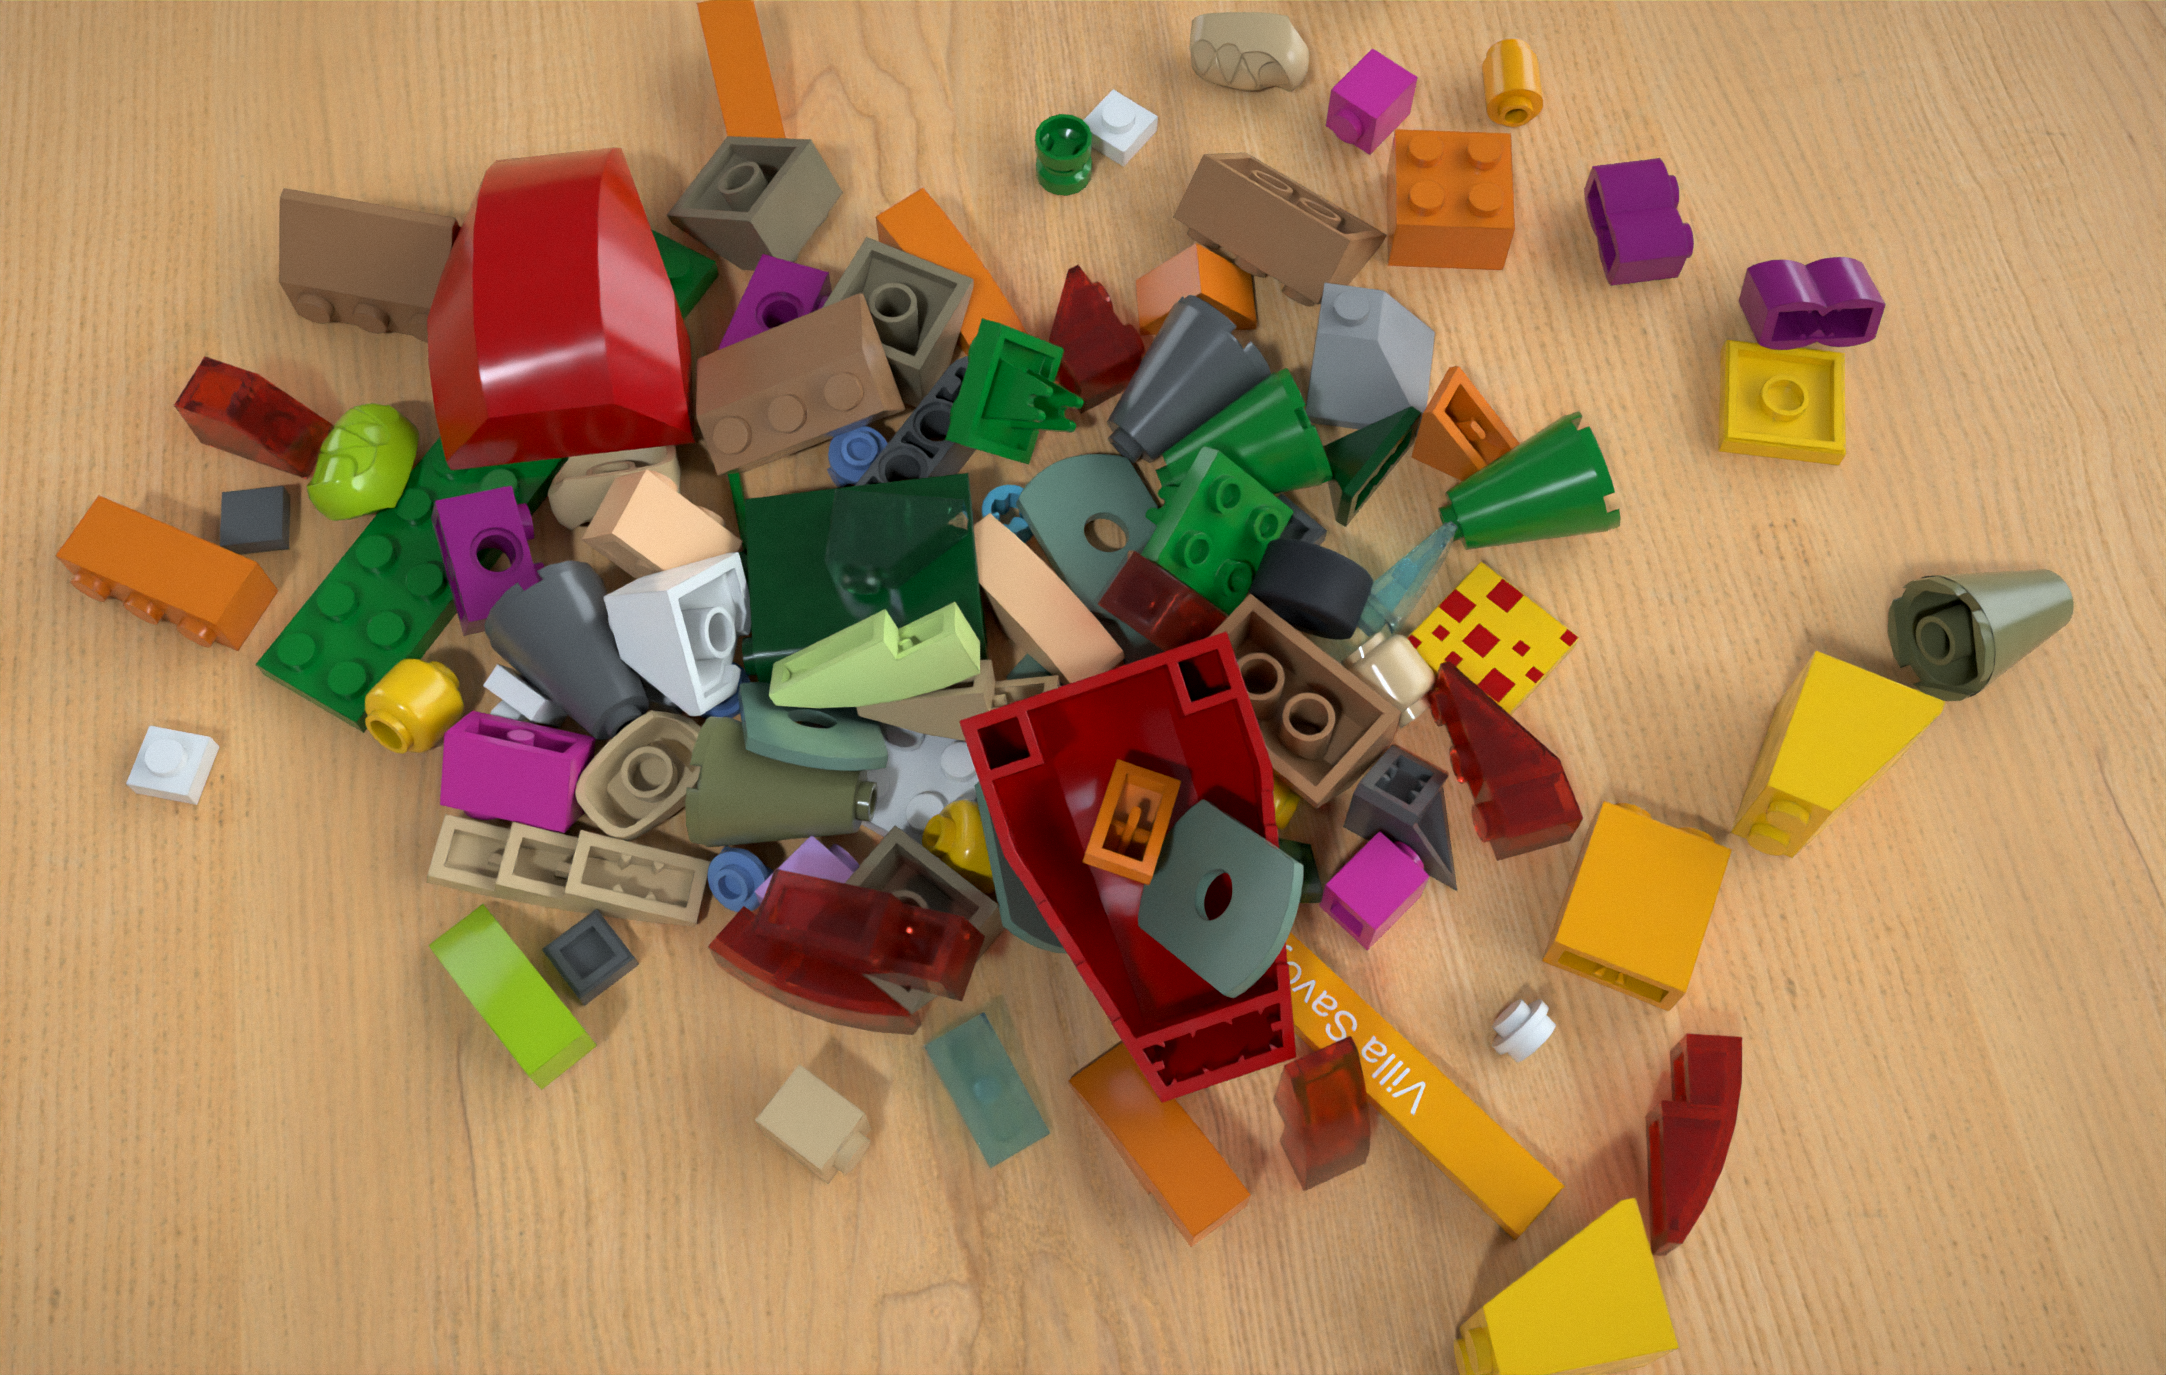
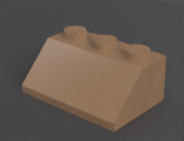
(1275, 226)
(361, 261)
(794, 387)
(1311, 710)

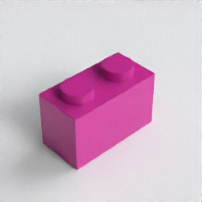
(514, 771)

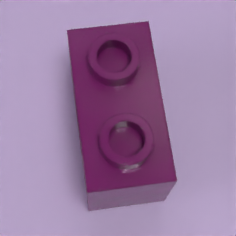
(775, 296)
(476, 523)

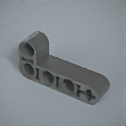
(910, 450)

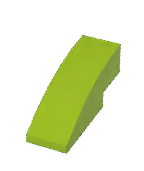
(512, 997)

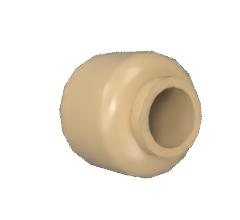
(1394, 672)

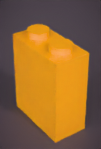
(1638, 905)

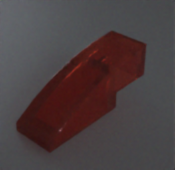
(869, 933)
(807, 982)
(1324, 1113)
(1691, 1134)

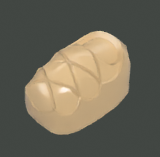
(1248, 50)
(587, 478)
(640, 775)

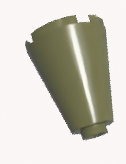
(1974, 626)
(767, 800)

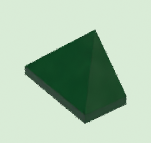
(1366, 458)

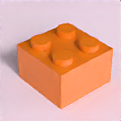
(1450, 199)

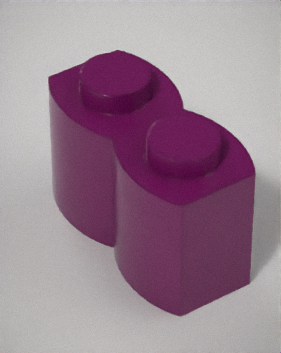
(1637, 221)
(1811, 303)

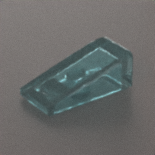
(1403, 585)
(986, 1089)

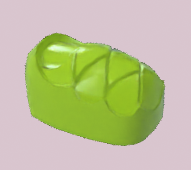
(364, 462)

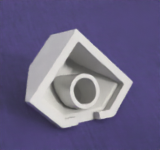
(684, 629)

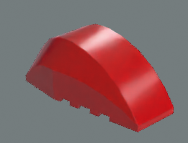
(557, 320)
(1044, 784)

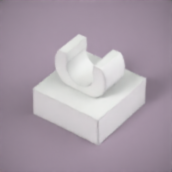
(522, 699)

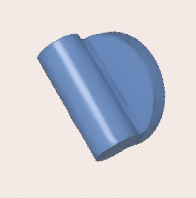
(853, 454)
(735, 877)

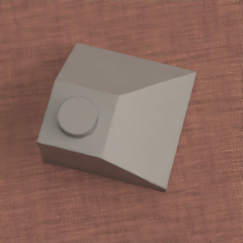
(1367, 359)

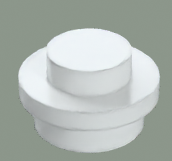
(1522, 1029)

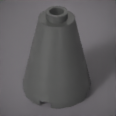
(1183, 380)
(565, 647)

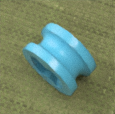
(999, 501)

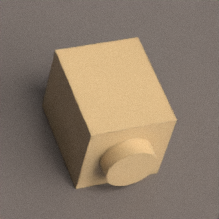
(816, 1125)

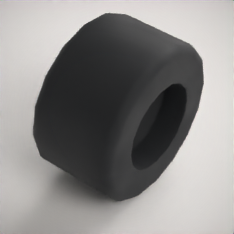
(1312, 588)

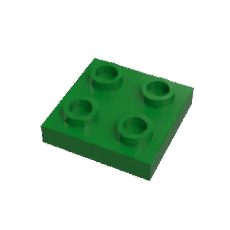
(1010, 394)
(1215, 529)

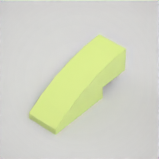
(879, 662)

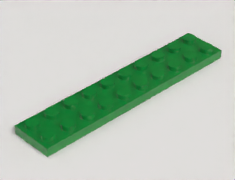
(391, 585)

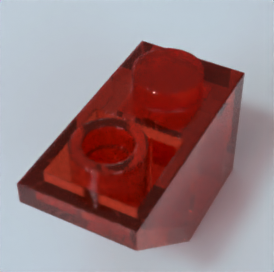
(1097, 346)
(251, 418)
(1157, 604)

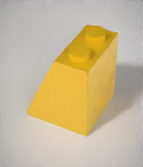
(1825, 749)
(1578, 1311)

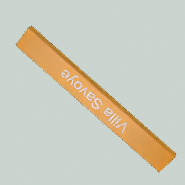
(1421, 1098)

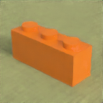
(166, 574)

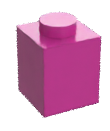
(1370, 101)
(1375, 889)

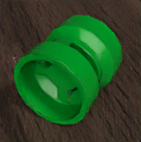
(1063, 154)

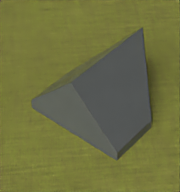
(1406, 805)

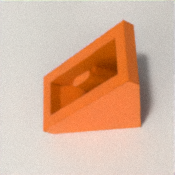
(1199, 274)
(1460, 429)
(1132, 822)

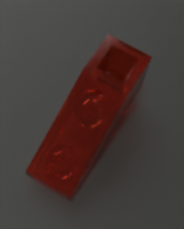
(1513, 777)

